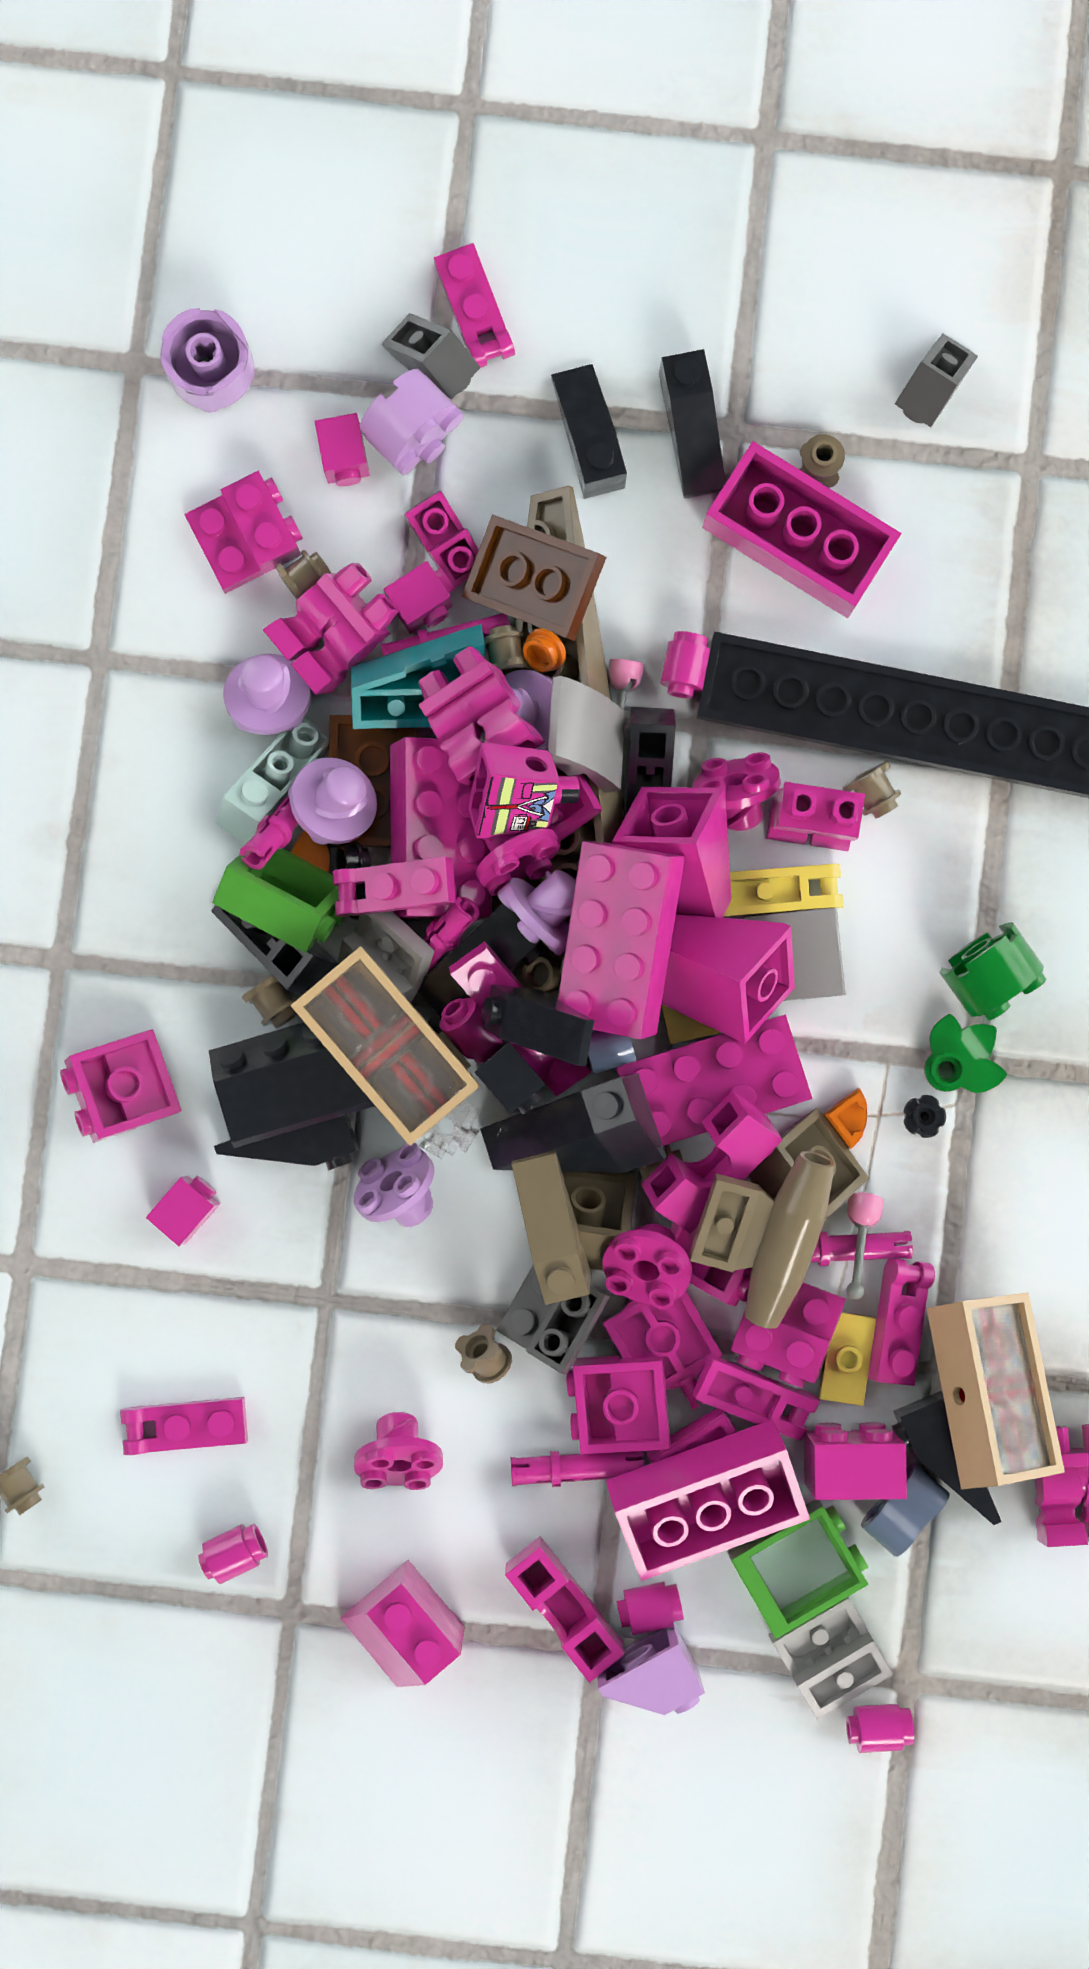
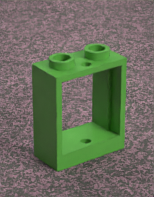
(282, 898)
(786, 1619)

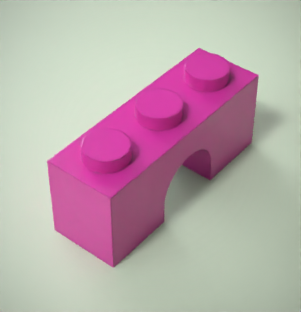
(741, 1141)
(567, 1608)

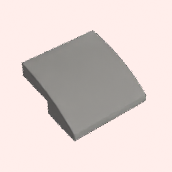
(586, 733)
(393, 947)
(815, 952)
(832, 1658)

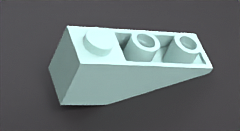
(269, 779)

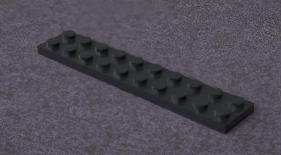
(897, 714)

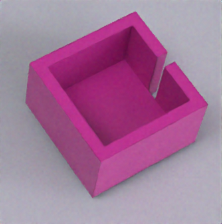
(854, 1462)

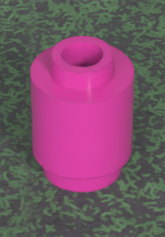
(685, 664)
(465, 1028)
(232, 1553)
(650, 1608)
(880, 1728)

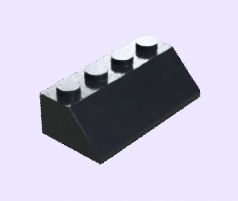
(281, 1084)

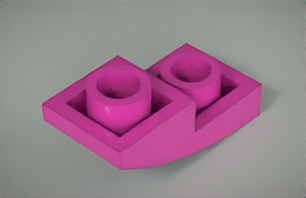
(443, 537)

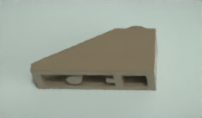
(551, 1228)

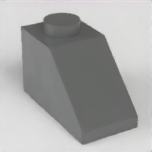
(434, 352)
(935, 380)

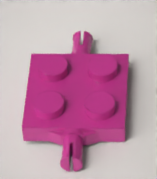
(668, 1333)

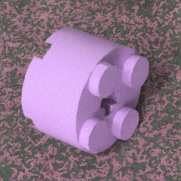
(211, 335)
(410, 421)

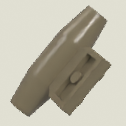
(773, 1236)

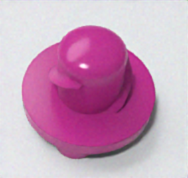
(745, 785)
(518, 857)
(647, 1266)
(398, 1455)

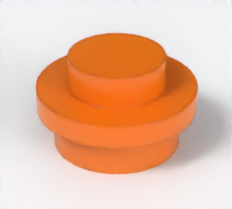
(544, 650)

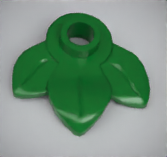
(968, 1055)

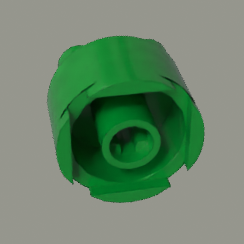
(993, 972)

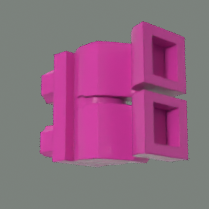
(339, 617)
(469, 706)
(825, 813)
(1062, 1493)

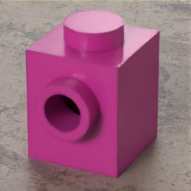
(421, 597)

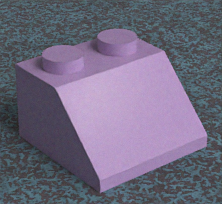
(654, 1675)

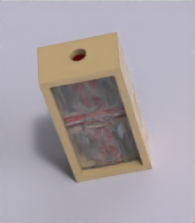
(385, 1045)
(995, 1391)

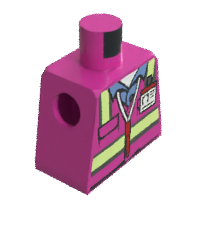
(516, 790)

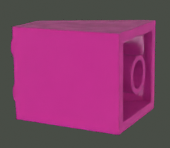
(689, 825)
(728, 972)
(406, 1628)

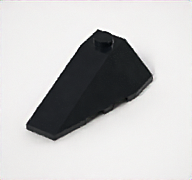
(590, 1130)

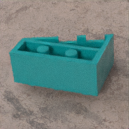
(388, 687)

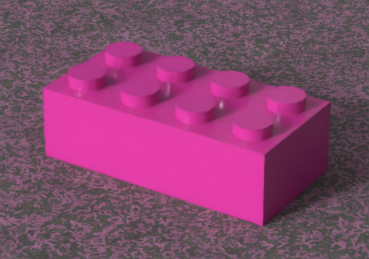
(800, 529)
(434, 821)
(621, 936)
(697, 1077)
(707, 1499)

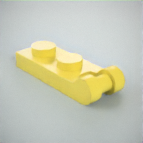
(783, 890)

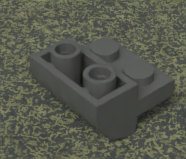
(554, 1330)

